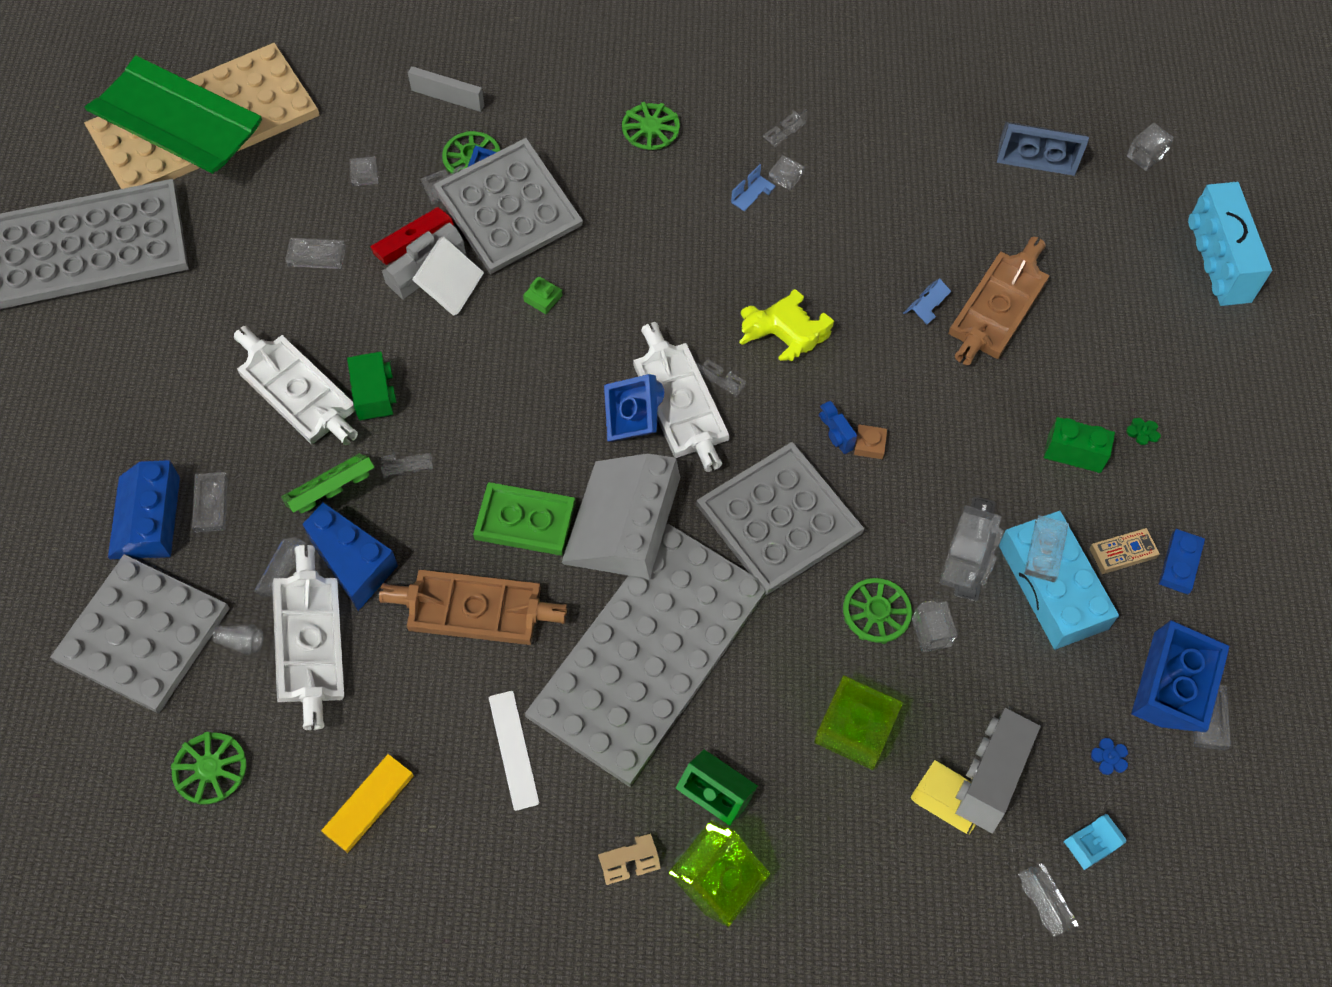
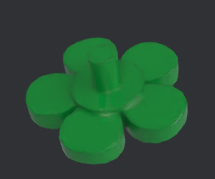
(1143, 431)

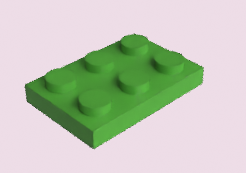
(328, 483)
(524, 518)

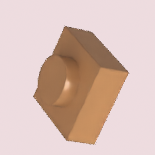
(870, 441)

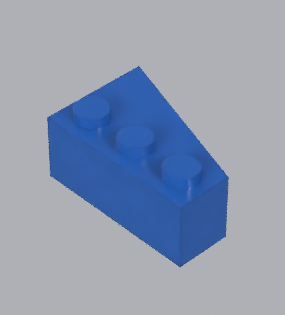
(350, 553)

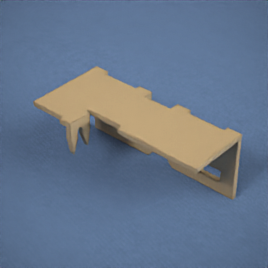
(644, 848)

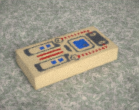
(1124, 551)

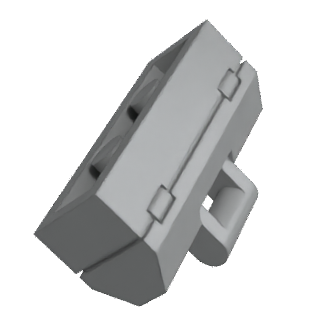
(401, 272)

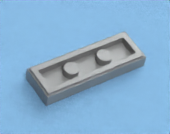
(446, 89)

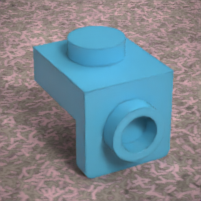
(1095, 841)

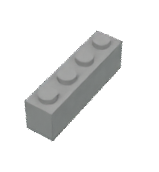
(997, 770)

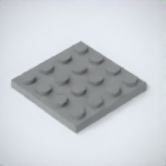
(508, 205)
(779, 517)
(140, 633)

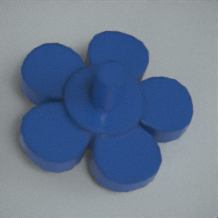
(1110, 757)

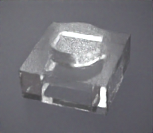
(364, 171)
(786, 172)

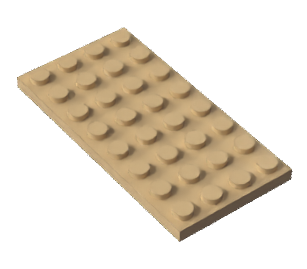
(255, 81)

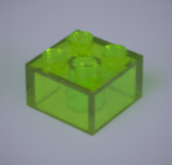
(858, 722)
(719, 873)

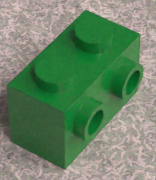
(370, 385)
(1079, 444)
(716, 787)

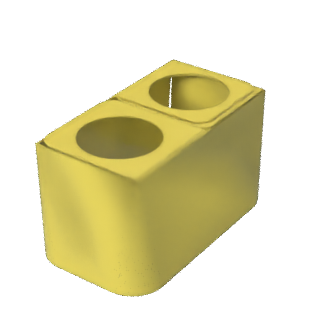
(938, 793)

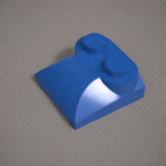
(632, 407)

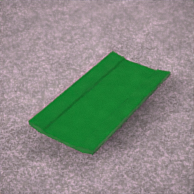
(175, 115)

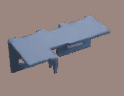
(746, 198)
(926, 304)

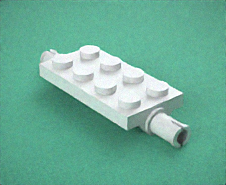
(295, 388)
(687, 409)
(307, 638)

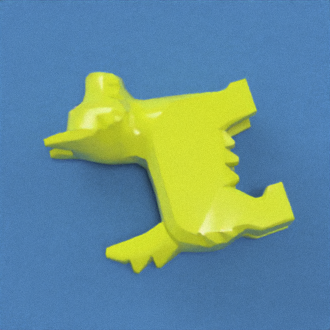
(788, 323)

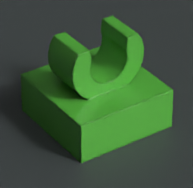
(542, 295)

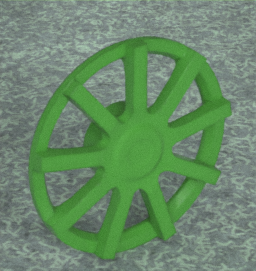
(650, 125)
(466, 150)
(877, 611)
(208, 767)

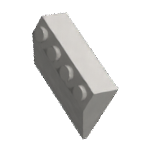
(624, 515)

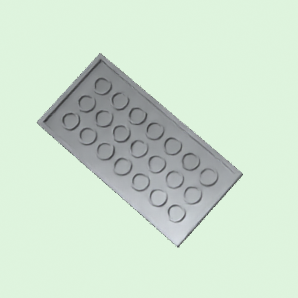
(90, 243)
(647, 656)

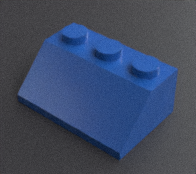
(145, 511)
(1180, 679)

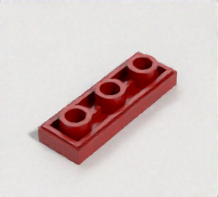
(394, 245)

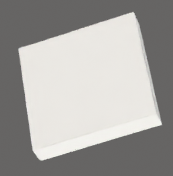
(448, 276)

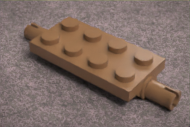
(999, 303)
(473, 606)

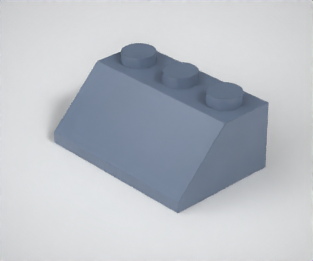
(1041, 148)

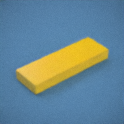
(367, 803)

